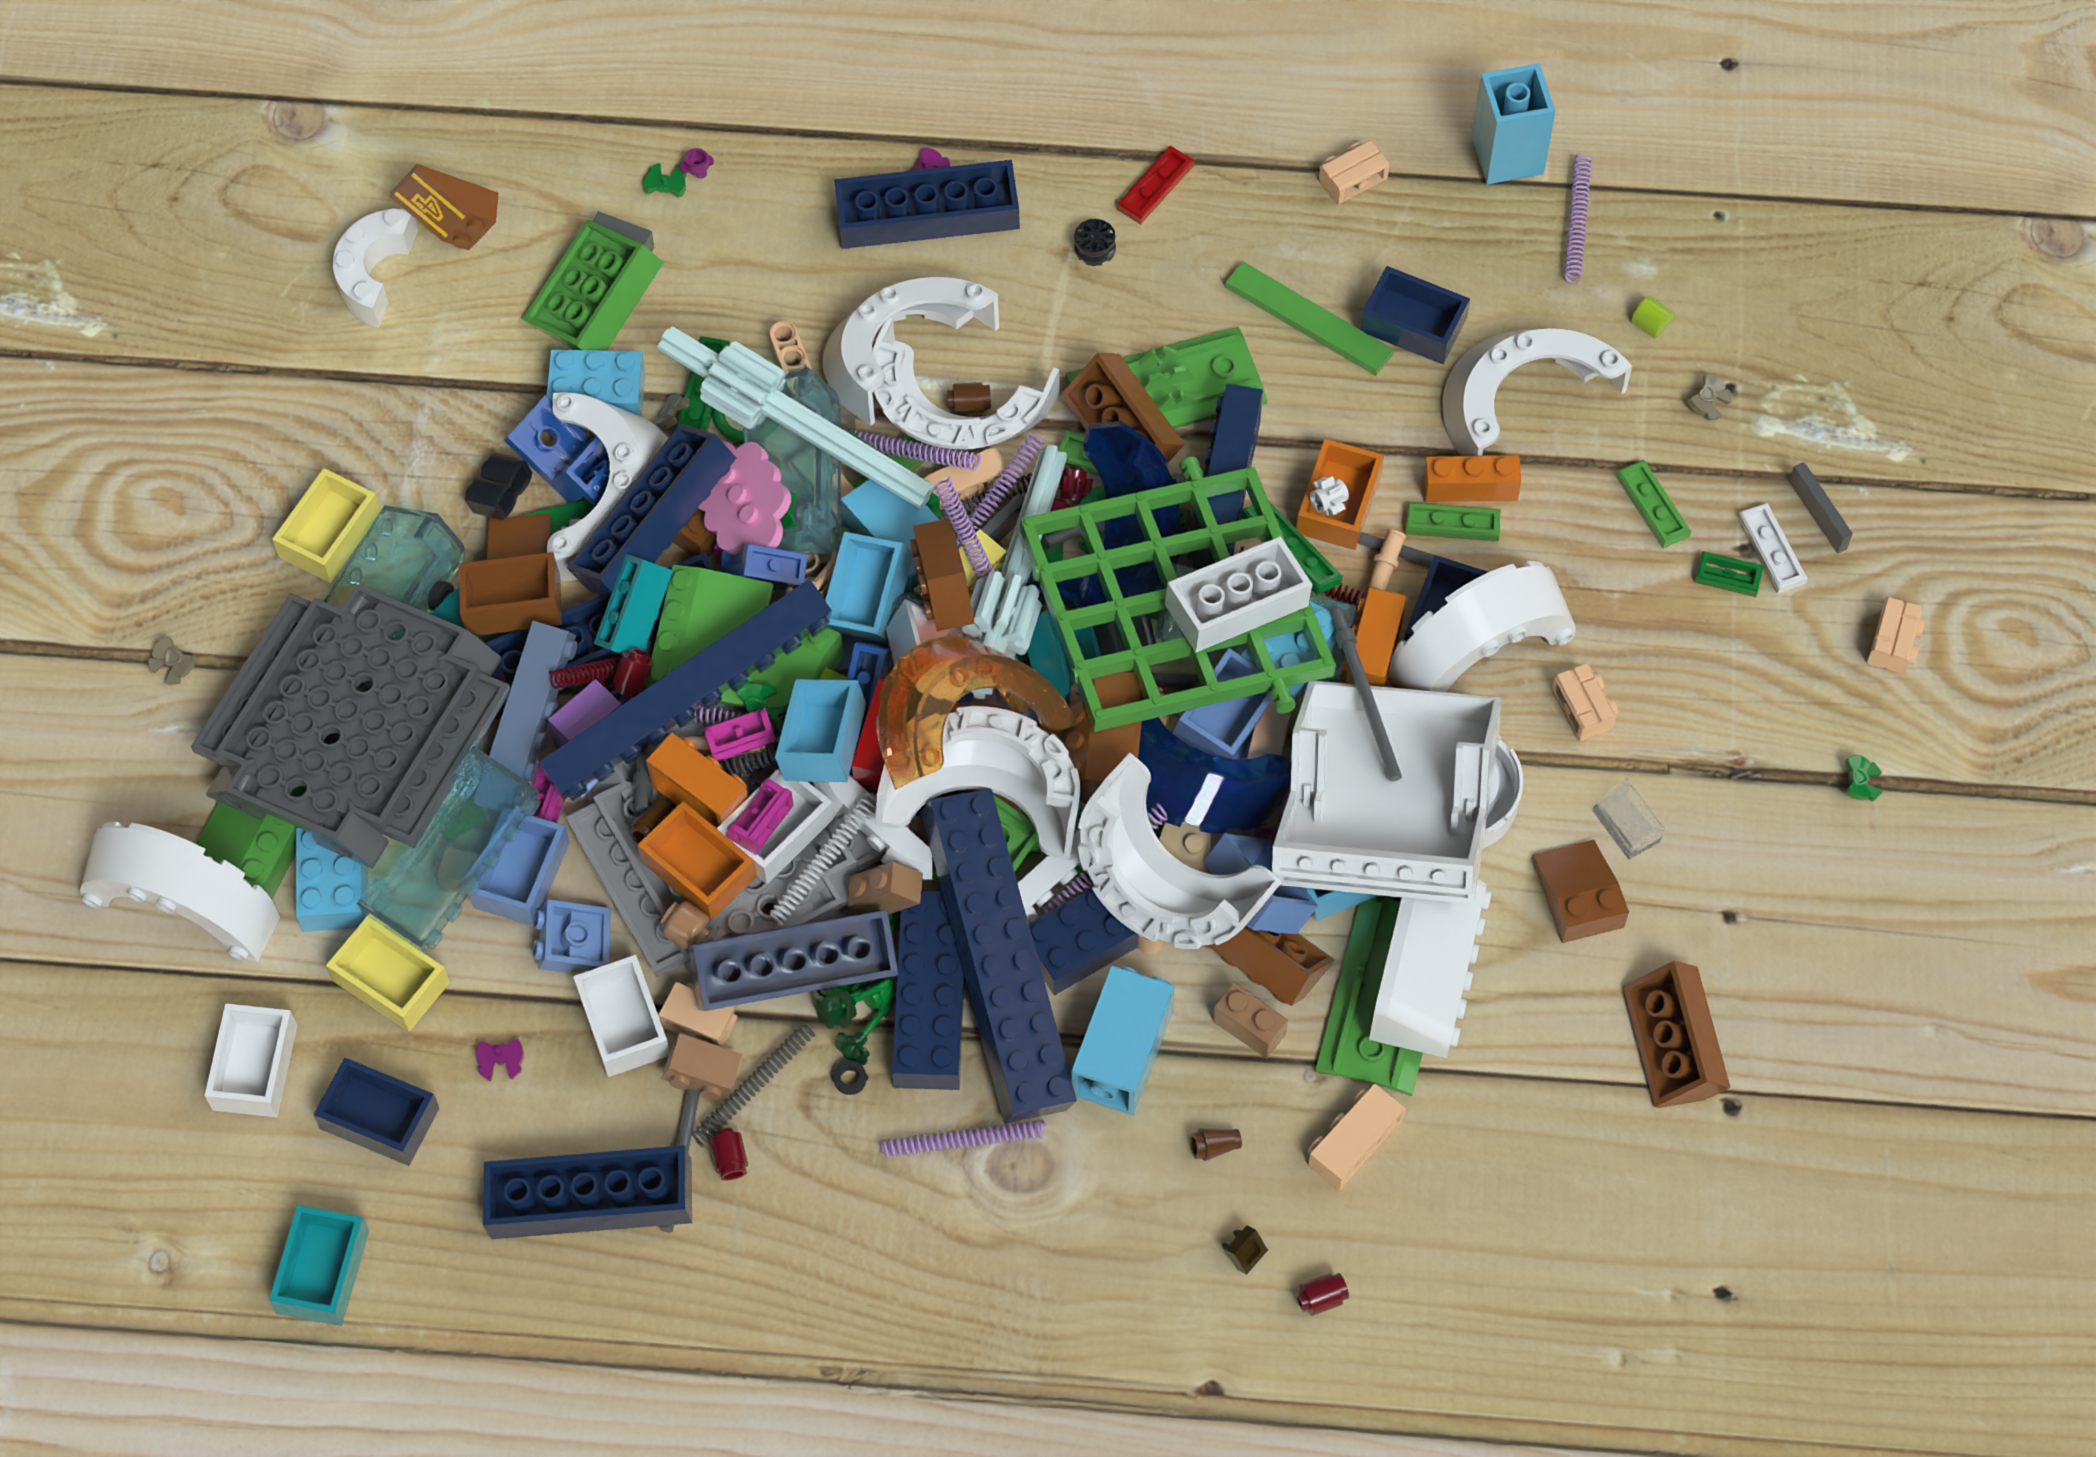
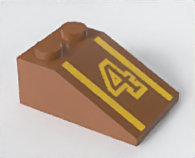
(447, 205)

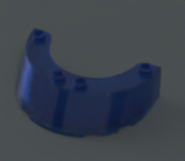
(1126, 466)
(1209, 788)

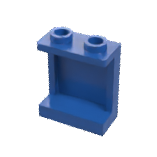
(766, 564)

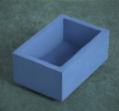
(1224, 725)
(524, 872)
(1288, 905)

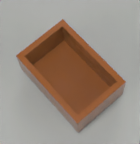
(941, 575)
(510, 593)

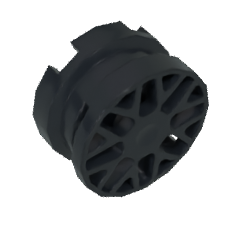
(1095, 232)

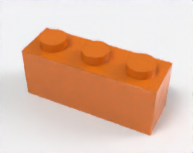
(1472, 478)

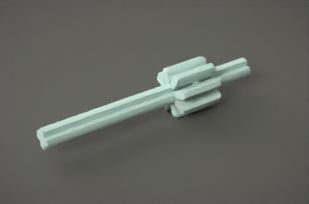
(750, 389)
(1003, 604)

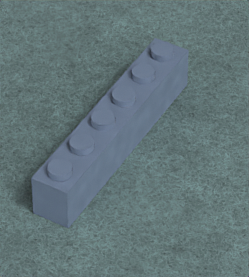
(532, 699)

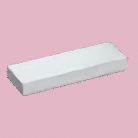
(1772, 548)

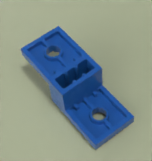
(572, 465)

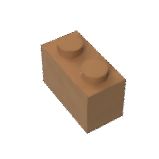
(885, 888)
(1250, 1020)
(701, 1067)

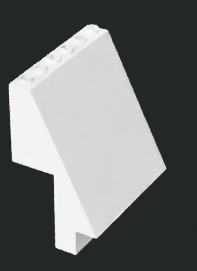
(1381, 836)

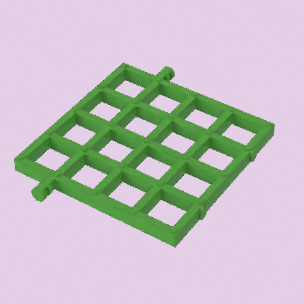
(1122, 609)

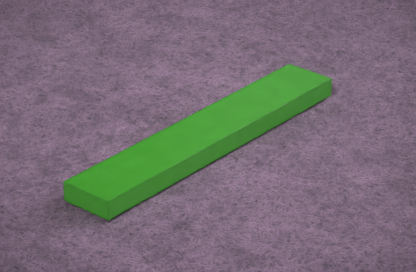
(1309, 318)

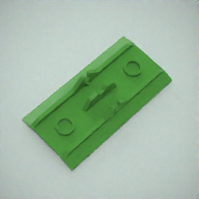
(1192, 373)
(1346, 1042)

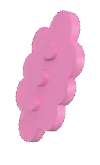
(747, 501)

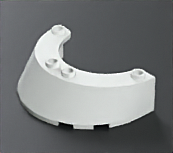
(849, 354)
(1479, 372)
(925, 422)
(630, 447)
(1477, 622)
(999, 753)
(179, 879)
(1150, 886)

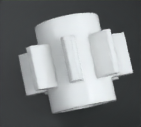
(1329, 495)

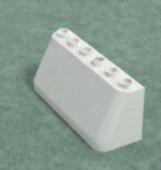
(1428, 973)

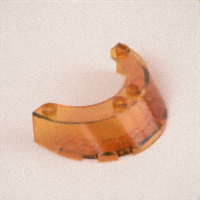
(932, 680)

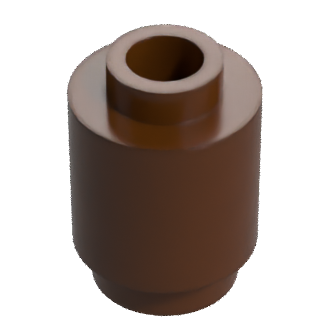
(969, 398)

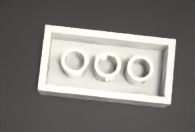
(1238, 594)

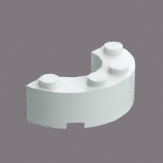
(360, 250)
(1504, 794)

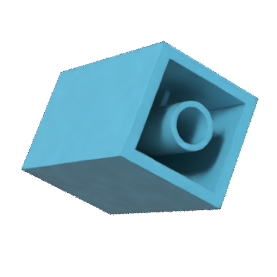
(1513, 123)
(883, 515)
(1123, 1039)

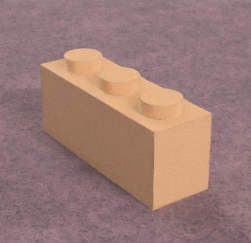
(1355, 1136)

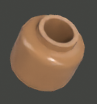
(685, 924)

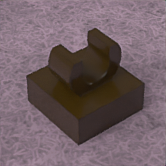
(1245, 1249)

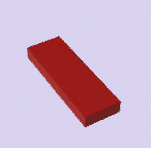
(1155, 185)

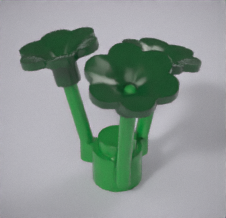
(840, 1009)

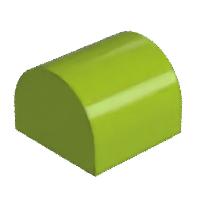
(1652, 316)

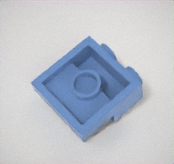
(571, 936)

